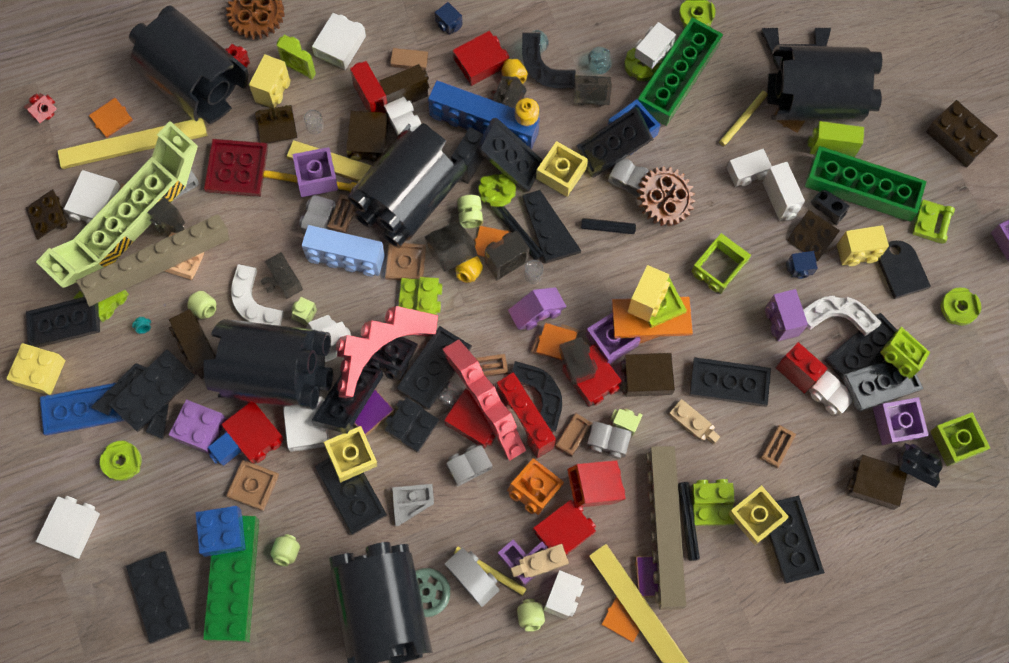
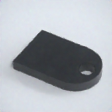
(903, 271)

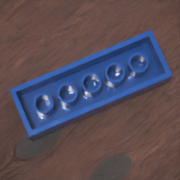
(475, 112)

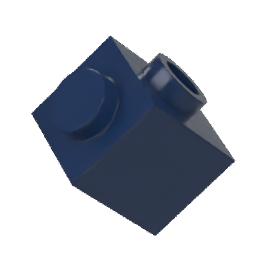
(448, 18)
(802, 264)

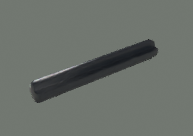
(513, 225)
(688, 521)

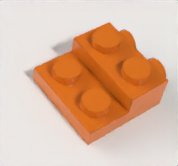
(534, 487)

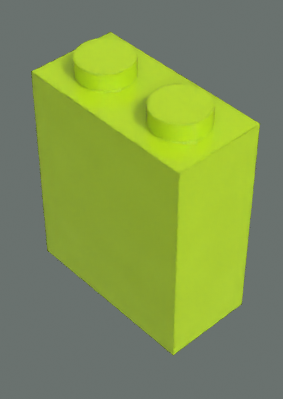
(837, 137)

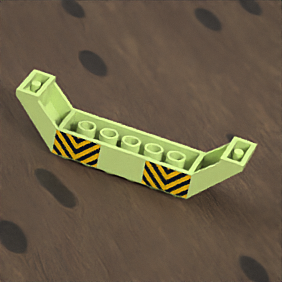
(126, 213)

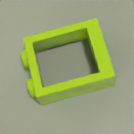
(730, 249)

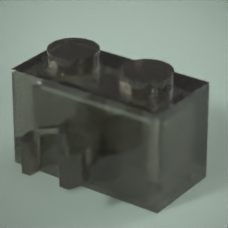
(592, 90)
(509, 91)
(166, 218)
(282, 276)
(577, 360)

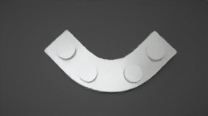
(243, 300)
(842, 307)

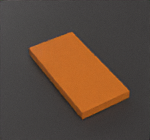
(631, 326)

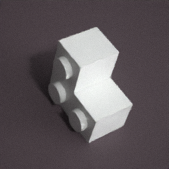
(655, 45)
(336, 331)
(563, 595)

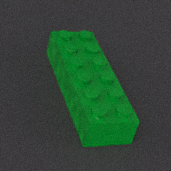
(680, 70)
(866, 183)
(232, 590)

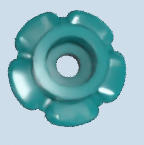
(141, 325)

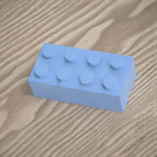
(343, 251)

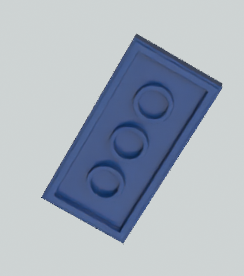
(73, 410)

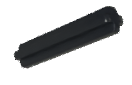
(608, 226)

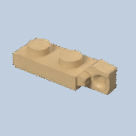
(694, 422)
(541, 562)

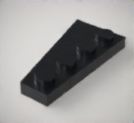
(549, 230)

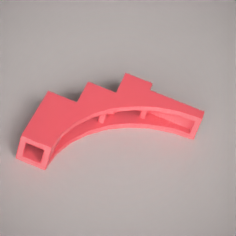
(374, 335)
(486, 397)

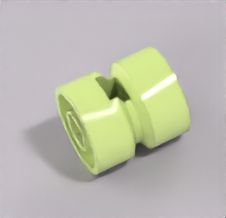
(469, 209)

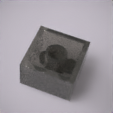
(451, 245)
(506, 254)

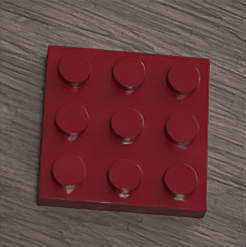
(236, 167)

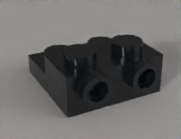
(393, 357)
(411, 424)
(920, 464)

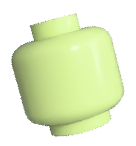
(202, 305)
(285, 550)
(530, 615)

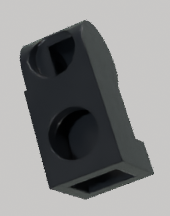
(830, 206)

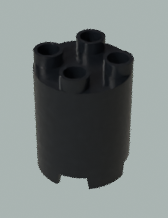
(186, 65)
(824, 83)
(406, 184)
(269, 364)
(380, 605)

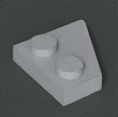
(411, 501)

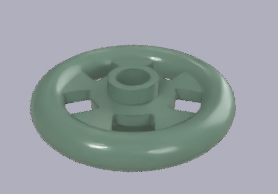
(441, 585)

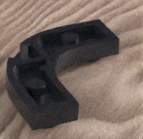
(538, 69)
(546, 387)

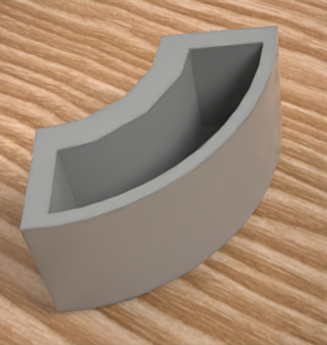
(472, 576)

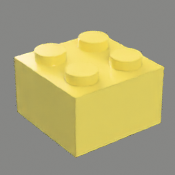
(269, 81)
(561, 168)
(862, 245)
(649, 293)
(36, 369)
(350, 454)
(758, 515)

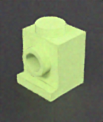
(303, 311)
(626, 420)

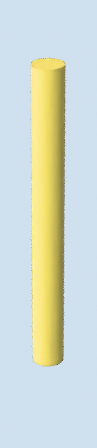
(738, 124)
(499, 576)

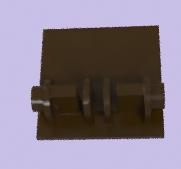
(276, 124)
(46, 214)
(813, 234)

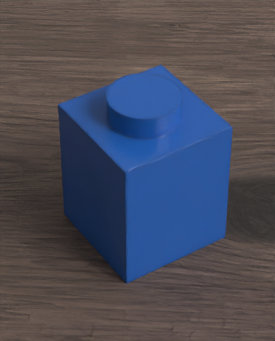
(224, 449)

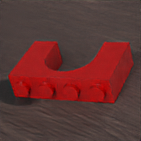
(515, 397)

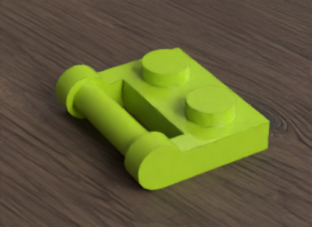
(927, 219)

